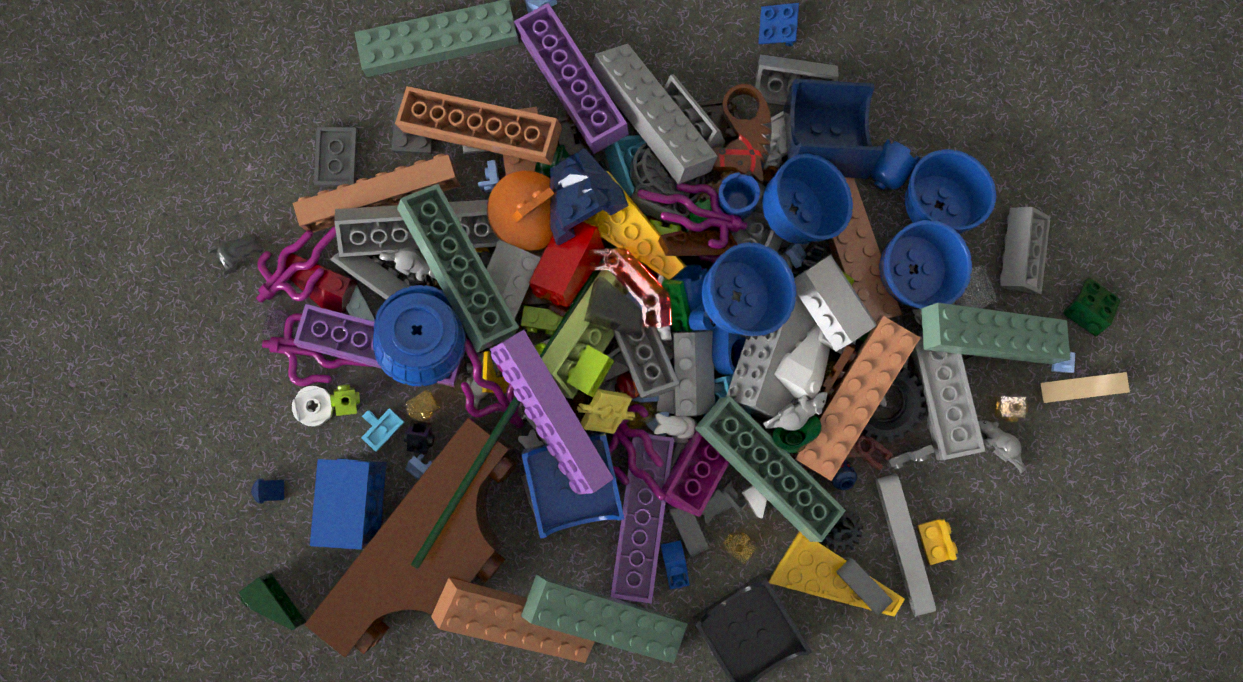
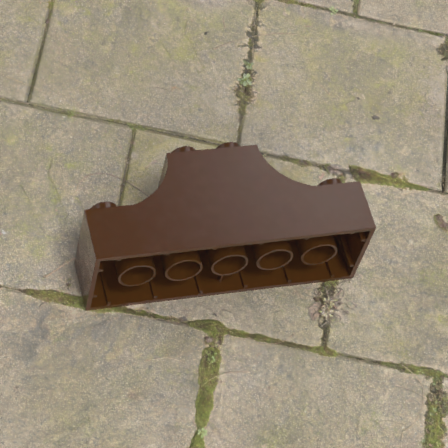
(465, 549)

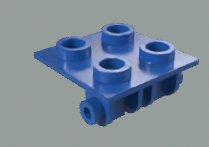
(779, 24)

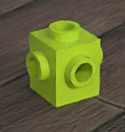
(345, 407)

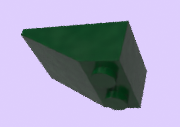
(270, 600)

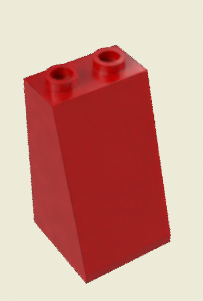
(566, 266)

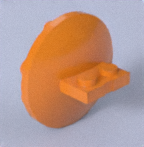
(521, 210)

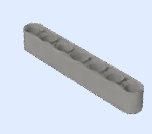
(905, 545)

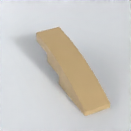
(1085, 387)

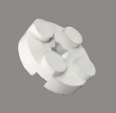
(303, 400)

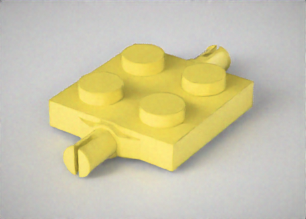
(606, 411)

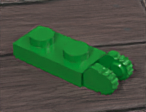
(679, 304)

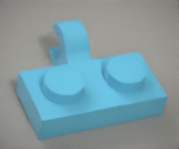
(381, 428)

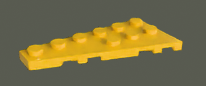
(635, 232)
(813, 570)

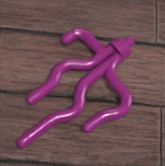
(715, 217)
(279, 279)
(286, 346)
(503, 402)
(621, 435)

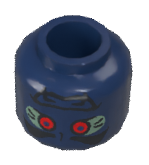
(845, 477)

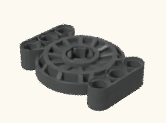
(651, 175)

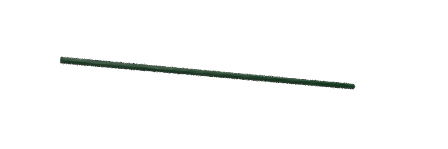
(440, 524)

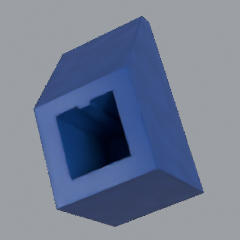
(675, 565)

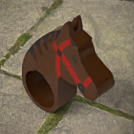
(752, 148)

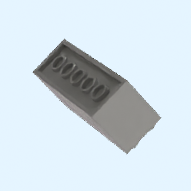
(754, 380)
(947, 403)

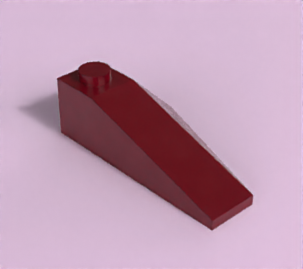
(330, 291)

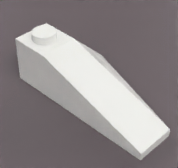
(805, 367)

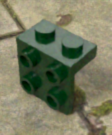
(1093, 307)

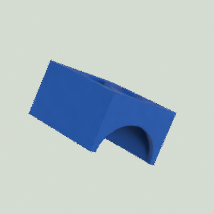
(347, 503)
(556, 503)

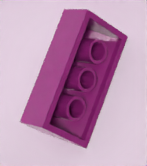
(694, 476)

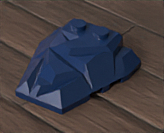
(580, 192)

